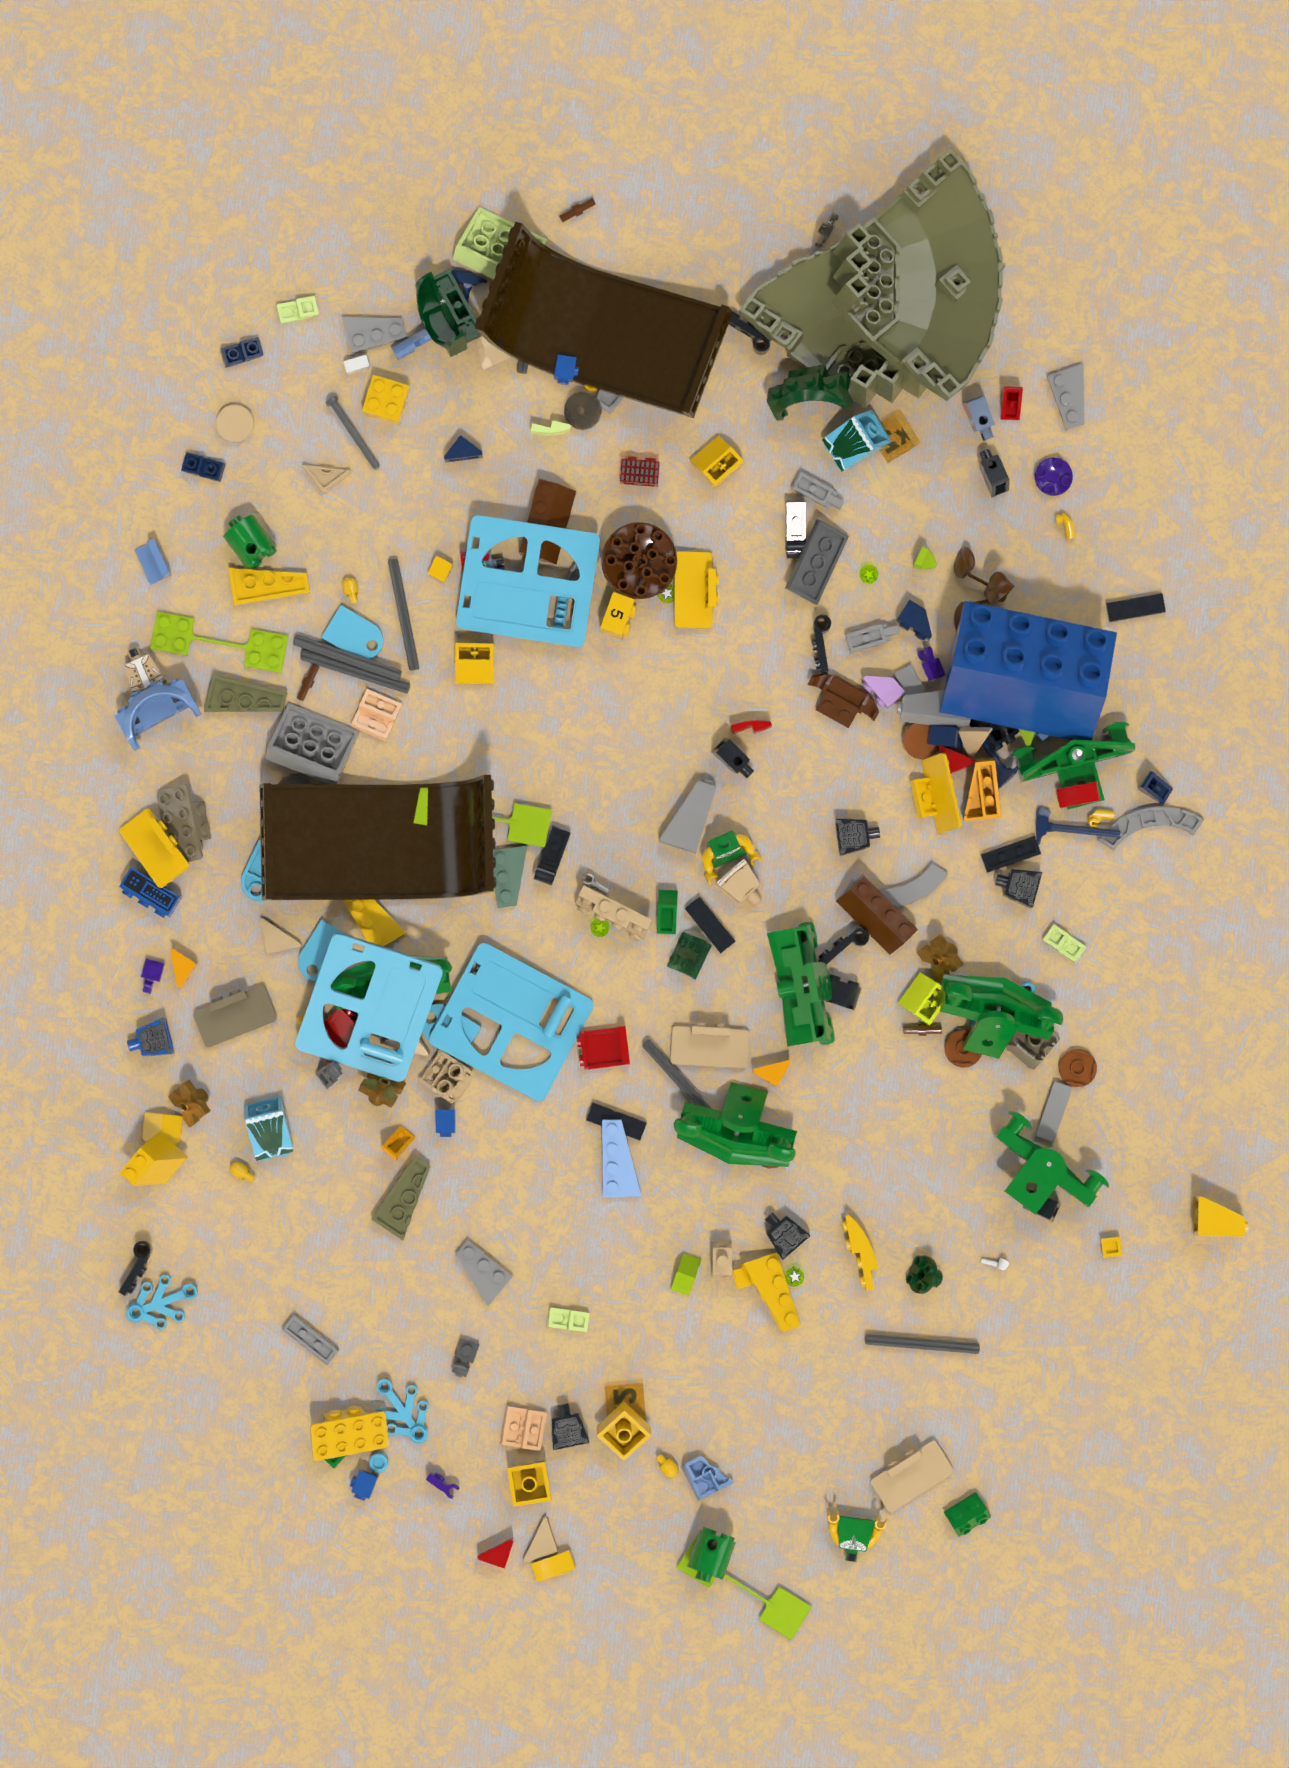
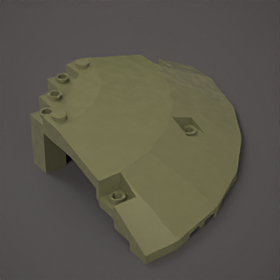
(902, 275)
(802, 308)

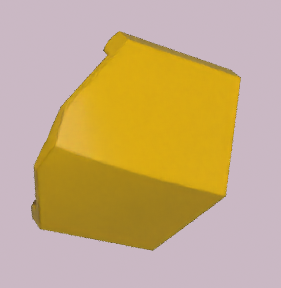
(167, 1124)

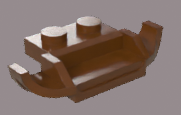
(842, 699)

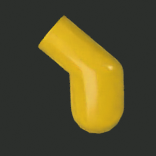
(1068, 524)
(1098, 815)

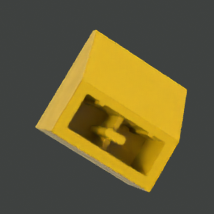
(717, 461)
(474, 663)

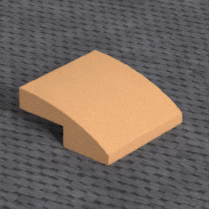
(376, 715)
(523, 1428)

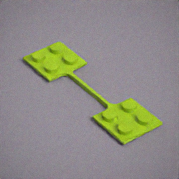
(175, 633)
(527, 824)
(782, 1611)

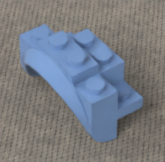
(154, 707)

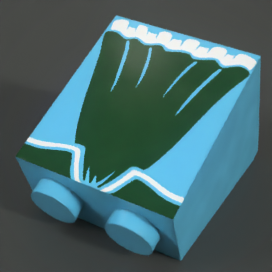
(856, 440)
(268, 1128)

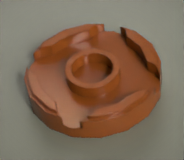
(915, 741)
(955, 1052)
(1077, 1068)

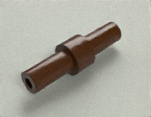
(577, 210)
(308, 682)
(922, 1030)

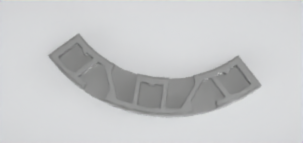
(1151, 817)
(914, 890)

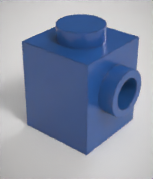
(565, 369)
(445, 1122)
(363, 1484)

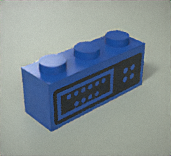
(149, 893)

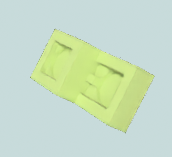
(297, 310)
(556, 429)
(1064, 943)
(568, 1319)

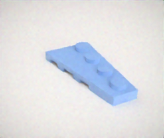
(618, 1167)

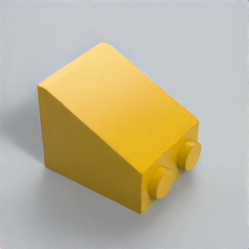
(154, 1162)
(1216, 1220)

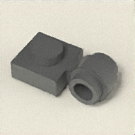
(329, 1074)
(466, 1352)

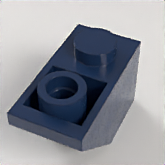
(915, 618)

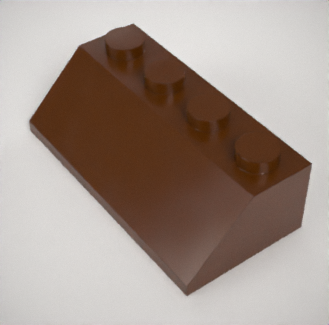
(550, 508)
(876, 914)

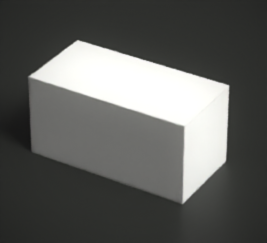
(356, 364)

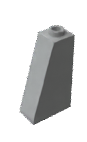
(925, 709)
(688, 823)

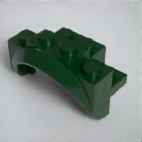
(446, 316)
(809, 385)

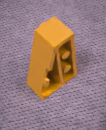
(983, 795)

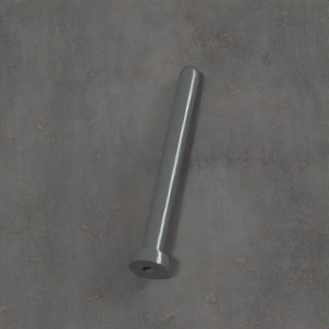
(352, 431)

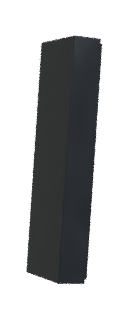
(1135, 607)
(1010, 854)
(710, 925)
(633, 1127)

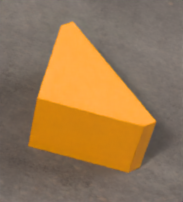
(182, 967)
(772, 1073)
(398, 1142)

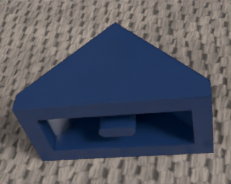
(462, 450)
(945, 737)
(1155, 788)

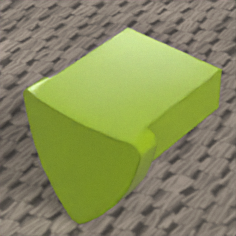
(925, 560)

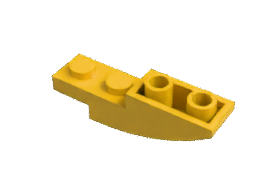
(860, 1244)

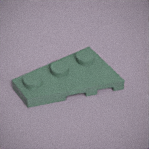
(508, 875)

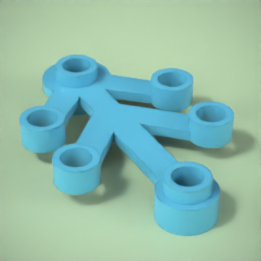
(158, 1304)
(404, 1413)

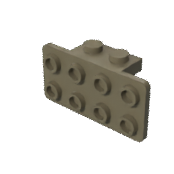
(184, 820)
(234, 1015)

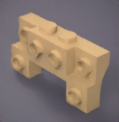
(614, 912)

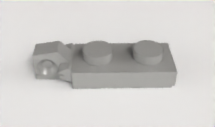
(816, 491)
(870, 637)

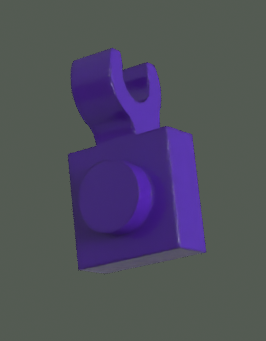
(931, 665)
(151, 972)
(438, 1481)

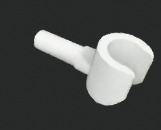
(596, 884)
(1002, 1264)

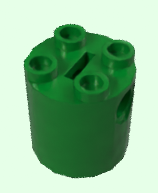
(244, 536)
(710, 1561)

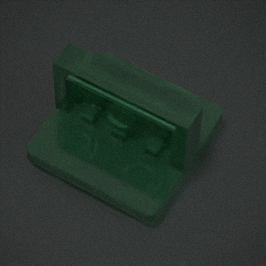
(689, 955)

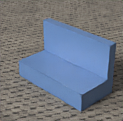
(152, 562)

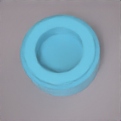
(378, 1462)

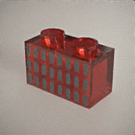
(639, 472)

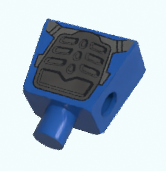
(153, 1039)

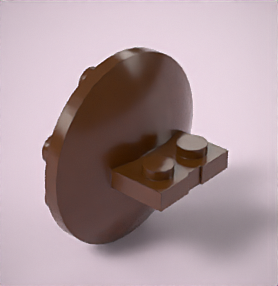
(639, 560)

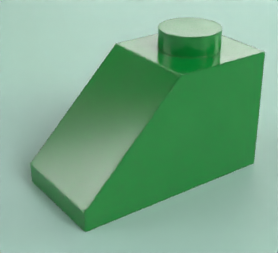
(667, 911)

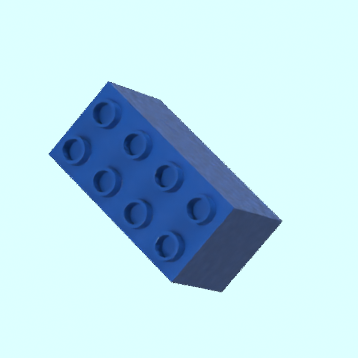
(1028, 672)

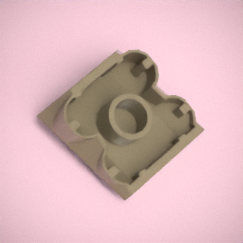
(1031, 1049)

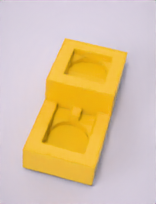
(553, 1566)

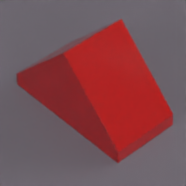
(1011, 403)
(956, 760)
(497, 1555)

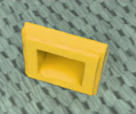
(440, 569)
(741, 1278)

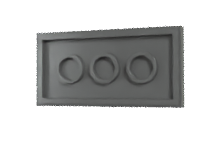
(816, 562)

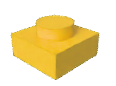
(1111, 1247)

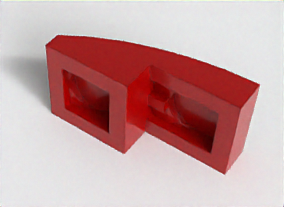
(756, 725)
(1078, 795)

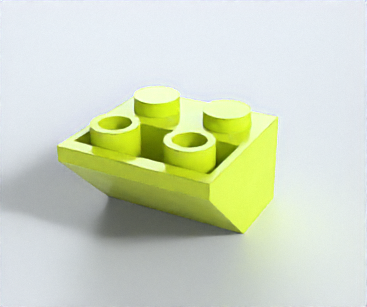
(922, 999)

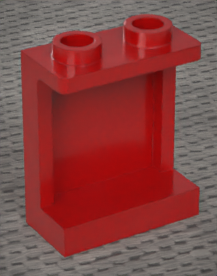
(340, 1027)
(603, 1048)

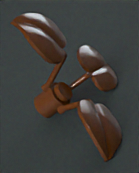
(996, 588)

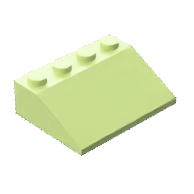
(484, 242)

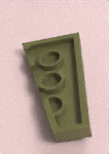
(239, 696)
(399, 1204)

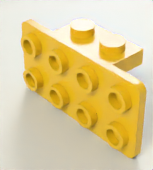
(694, 590)
(936, 794)
(154, 847)
(348, 1433)

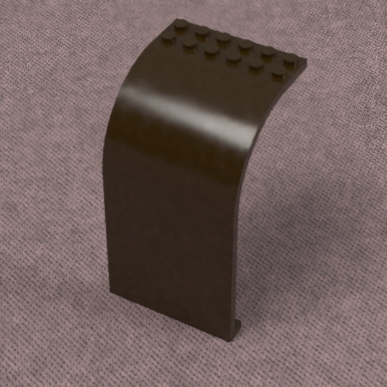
(621, 331)
(366, 844)

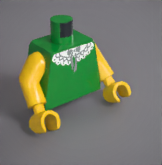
(726, 849)
(854, 1533)

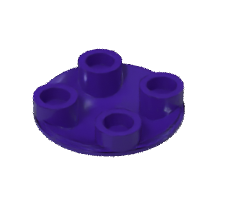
(1053, 476)

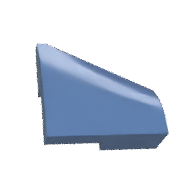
(409, 345)
(704, 1477)

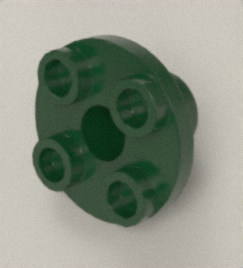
(923, 1275)

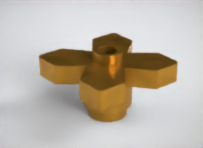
(942, 956)
(381, 1090)
(191, 1101)

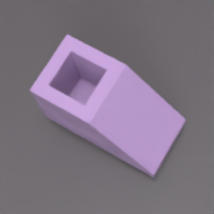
(884, 688)

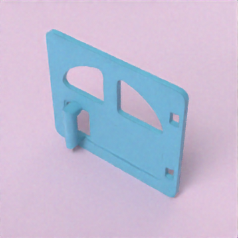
(519, 601)
(516, 1000)
(392, 1007)

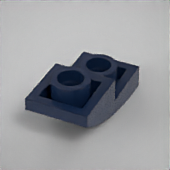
(241, 352)
(203, 467)

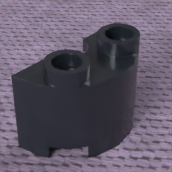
(1000, 735)
(844, 993)

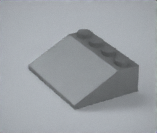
(311, 744)

